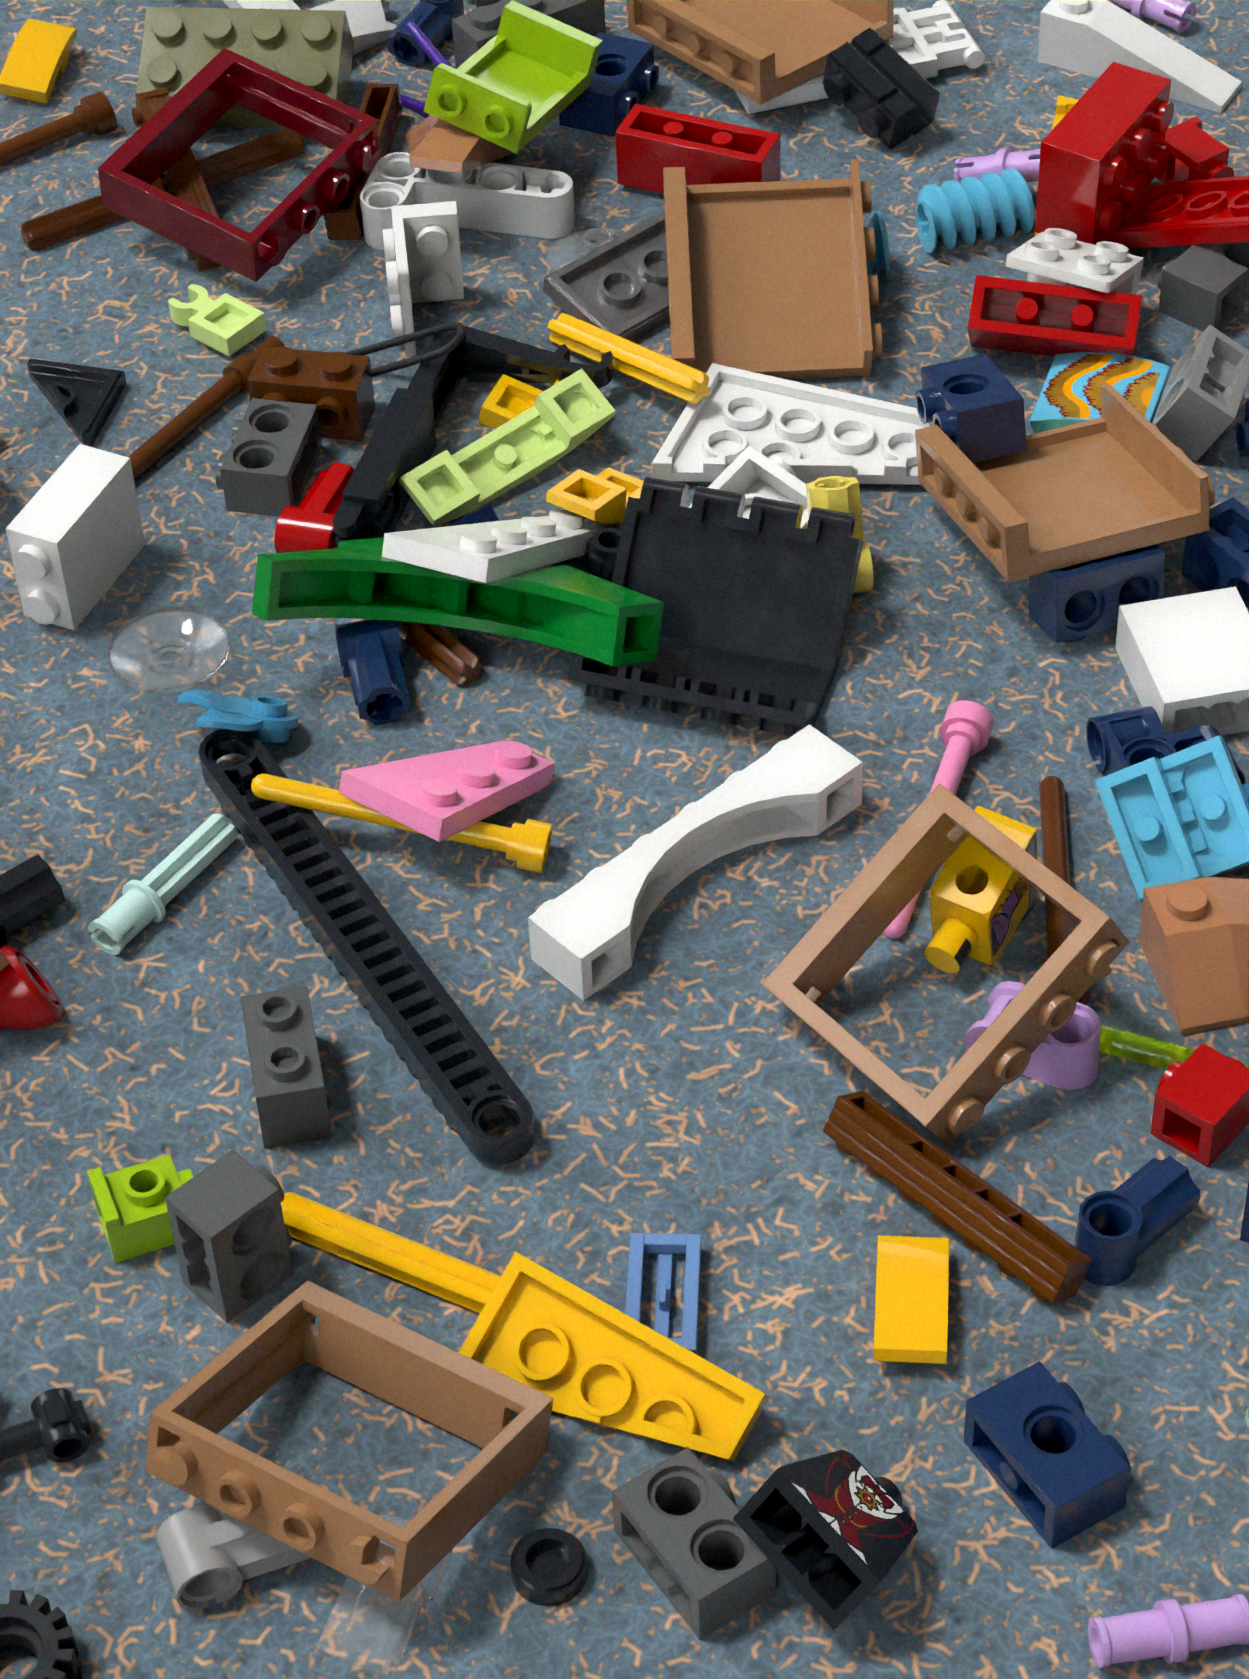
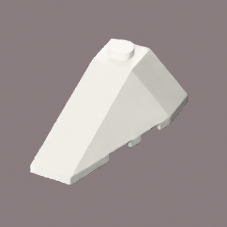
(1096, 33)

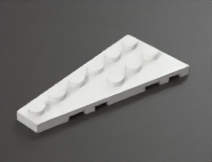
(804, 424)

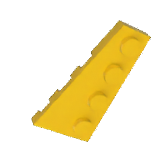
(608, 1365)

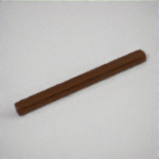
(215, 170)

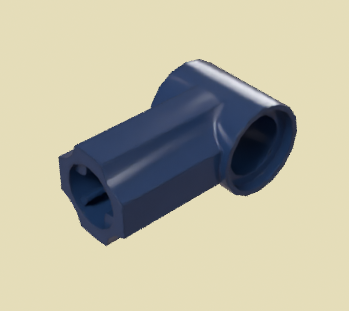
(433, 19)
(374, 662)
(1127, 1221)

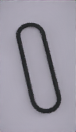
(409, 338)

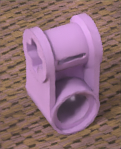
(1065, 1057)

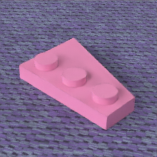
(449, 788)

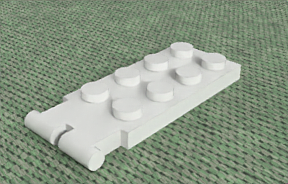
(924, 38)

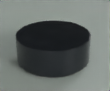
(549, 1567)

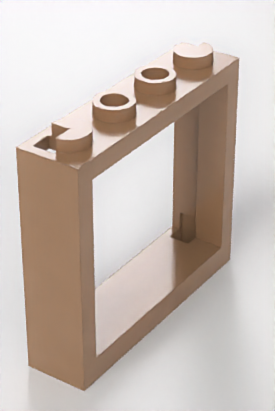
(879, 897)
(385, 1362)

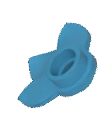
(262, 715)

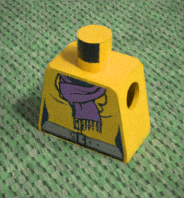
(979, 899)

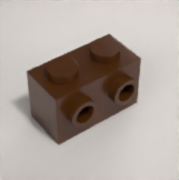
(322, 379)

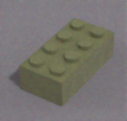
(299, 44)

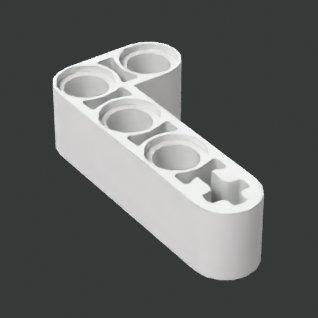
(486, 197)

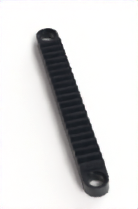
(371, 953)

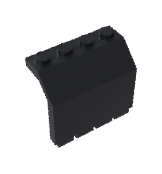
(747, 605)

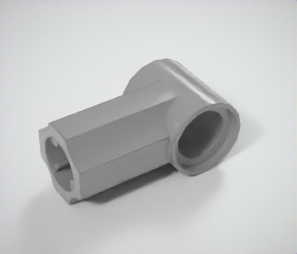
(215, 1553)

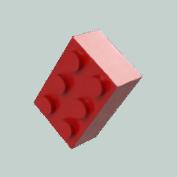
(1104, 153)

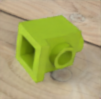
(134, 1205)

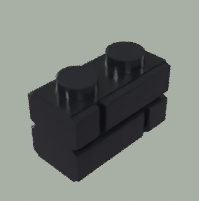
(879, 89)

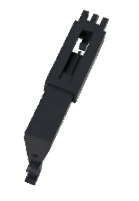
(406, 431)

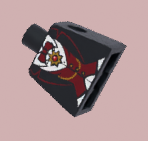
(829, 1529)

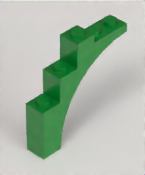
(540, 605)

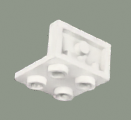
(1062, 260)
(421, 261)

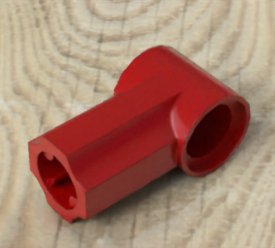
(311, 523)

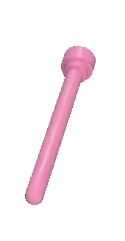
(964, 733)

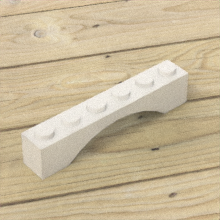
(789, 792)

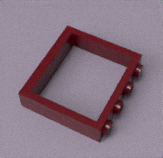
(189, 114)

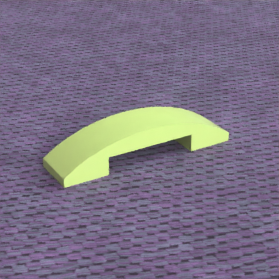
(511, 453)

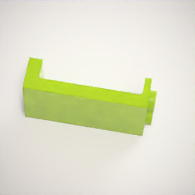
(515, 79)

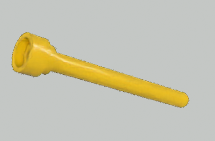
(522, 843)

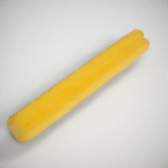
(630, 358)
(388, 1252)

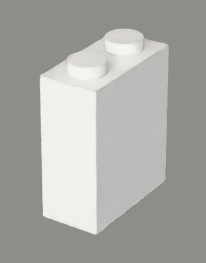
(76, 536)
(1189, 658)

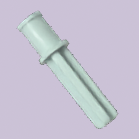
(146, 899)

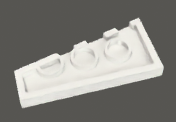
(493, 548)

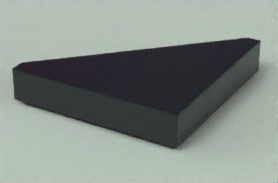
(79, 394)

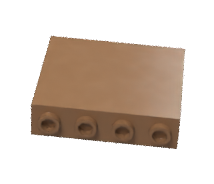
(757, 44)
(772, 275)
(1072, 493)

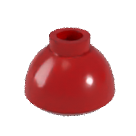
(26, 995)

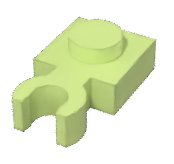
(221, 323)

